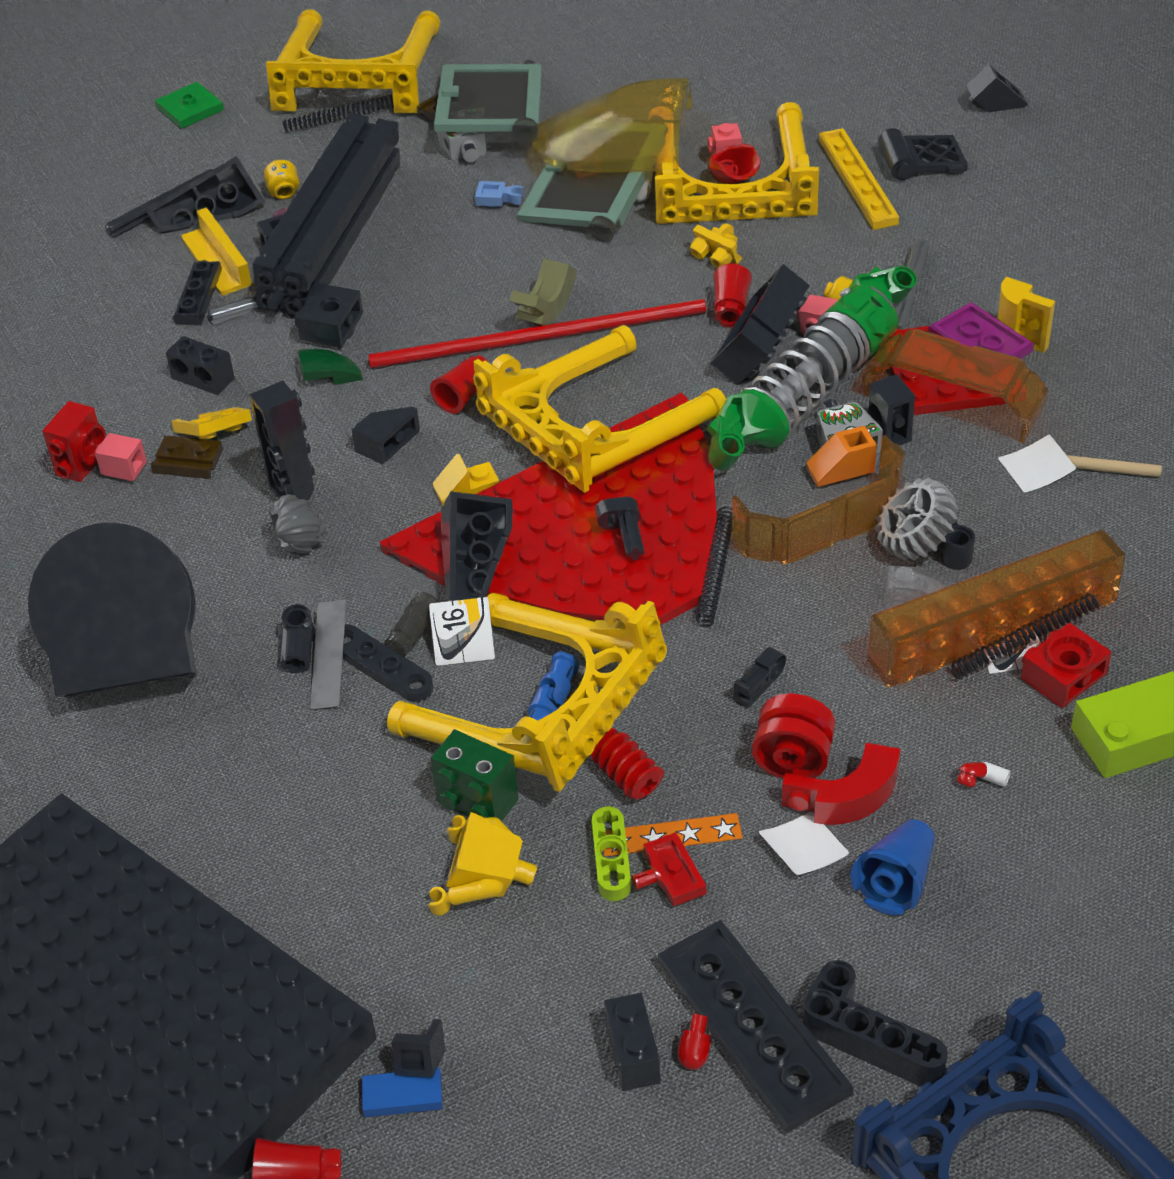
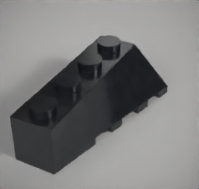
(283, 440)

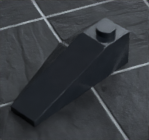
(223, 191)
(473, 542)

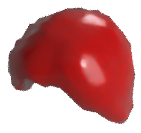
(734, 164)

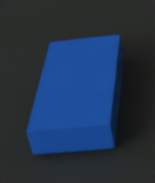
(400, 1094)

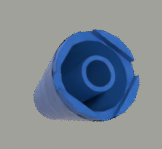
(895, 868)

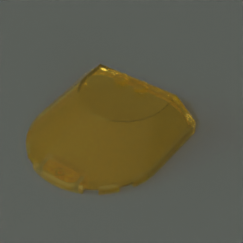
(620, 129)

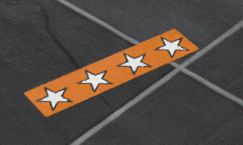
(690, 832)

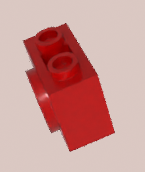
(73, 440)
(1065, 664)

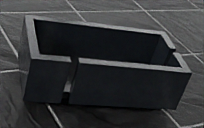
(761, 325)

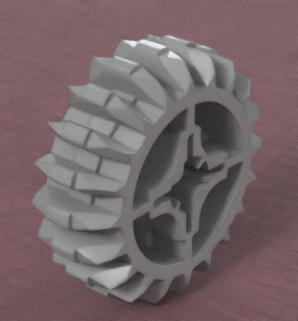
(916, 519)

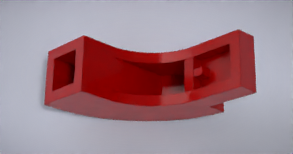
(848, 797)

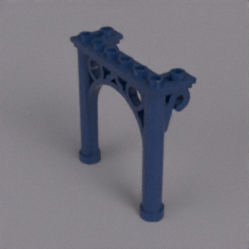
(1028, 1046)

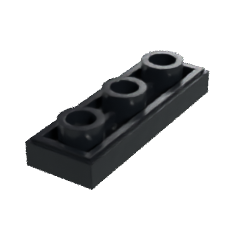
(197, 292)

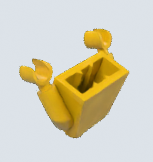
(482, 863)

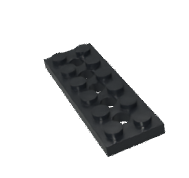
(746, 1045)

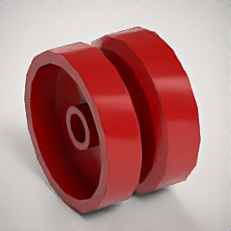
(793, 736)

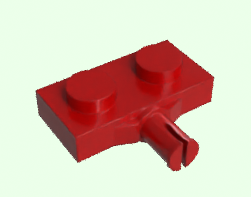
(671, 870)

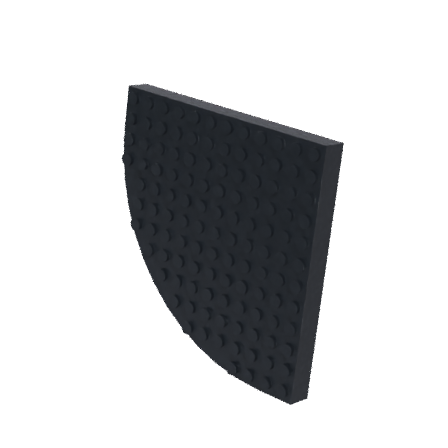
(146, 1016)

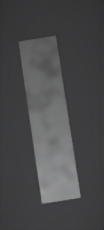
(328, 654)

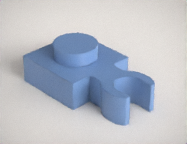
(495, 193)

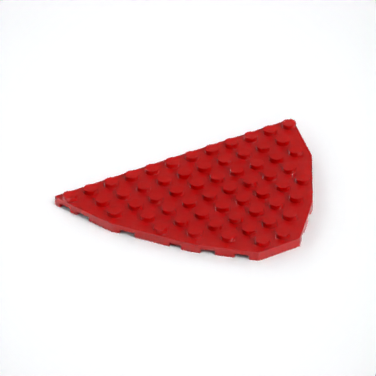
(574, 566)

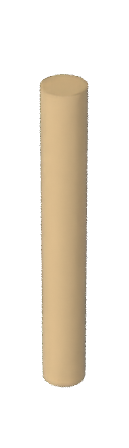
(1116, 466)

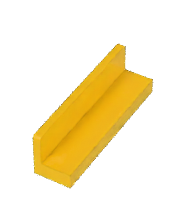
(213, 244)

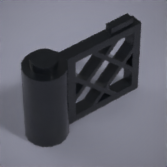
(904, 157)

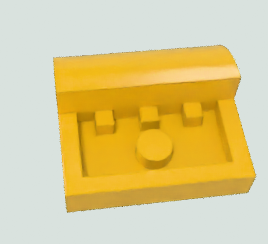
(1026, 312)

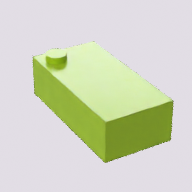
(1128, 725)

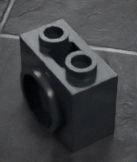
(329, 315)

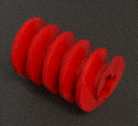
(627, 764)

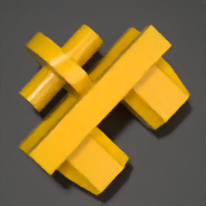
(719, 242)

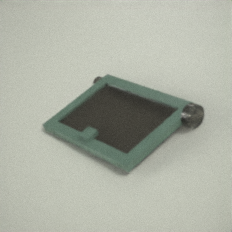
(490, 99)
(583, 199)

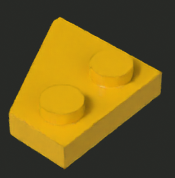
(209, 423)

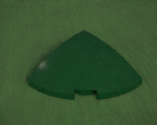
(326, 363)

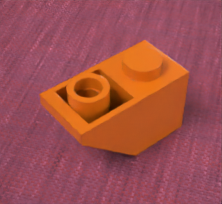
(843, 457)

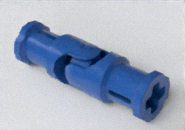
(554, 685)

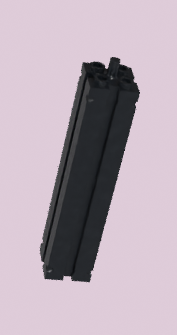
(327, 213)

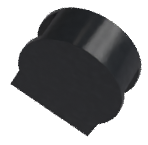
(112, 610)

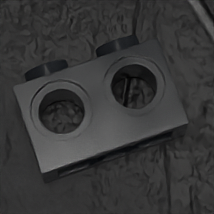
(200, 365)

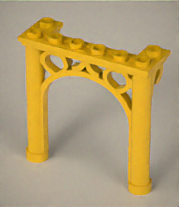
(394, 71)
(746, 199)
(583, 451)
(546, 744)

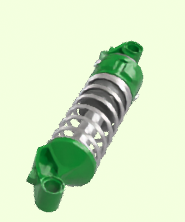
(834, 347)

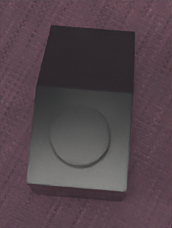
(994, 91)
(385, 433)

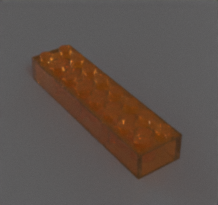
(977, 611)

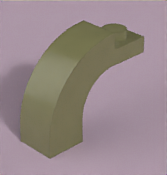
(548, 295)

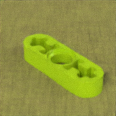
(606, 865)

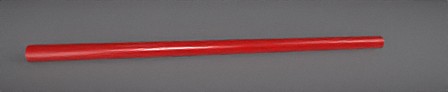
(536, 333)

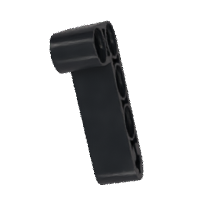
(927, 1053)

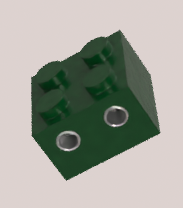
(474, 777)

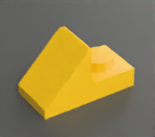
(461, 479)

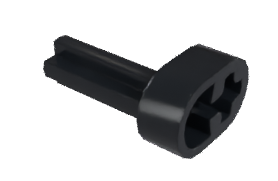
(622, 514)

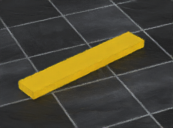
(858, 179)

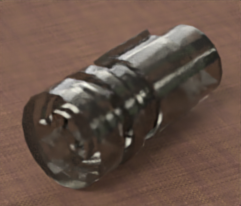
(412, 624)

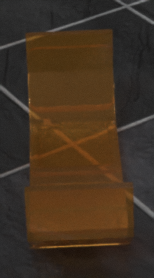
(964, 366)
(818, 528)

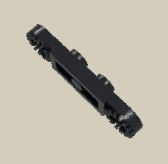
(385, 665)

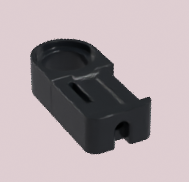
(759, 677)

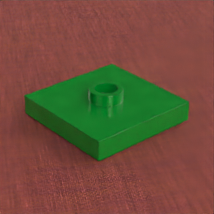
(189, 105)

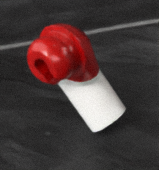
(982, 770)

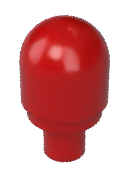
(694, 1044)

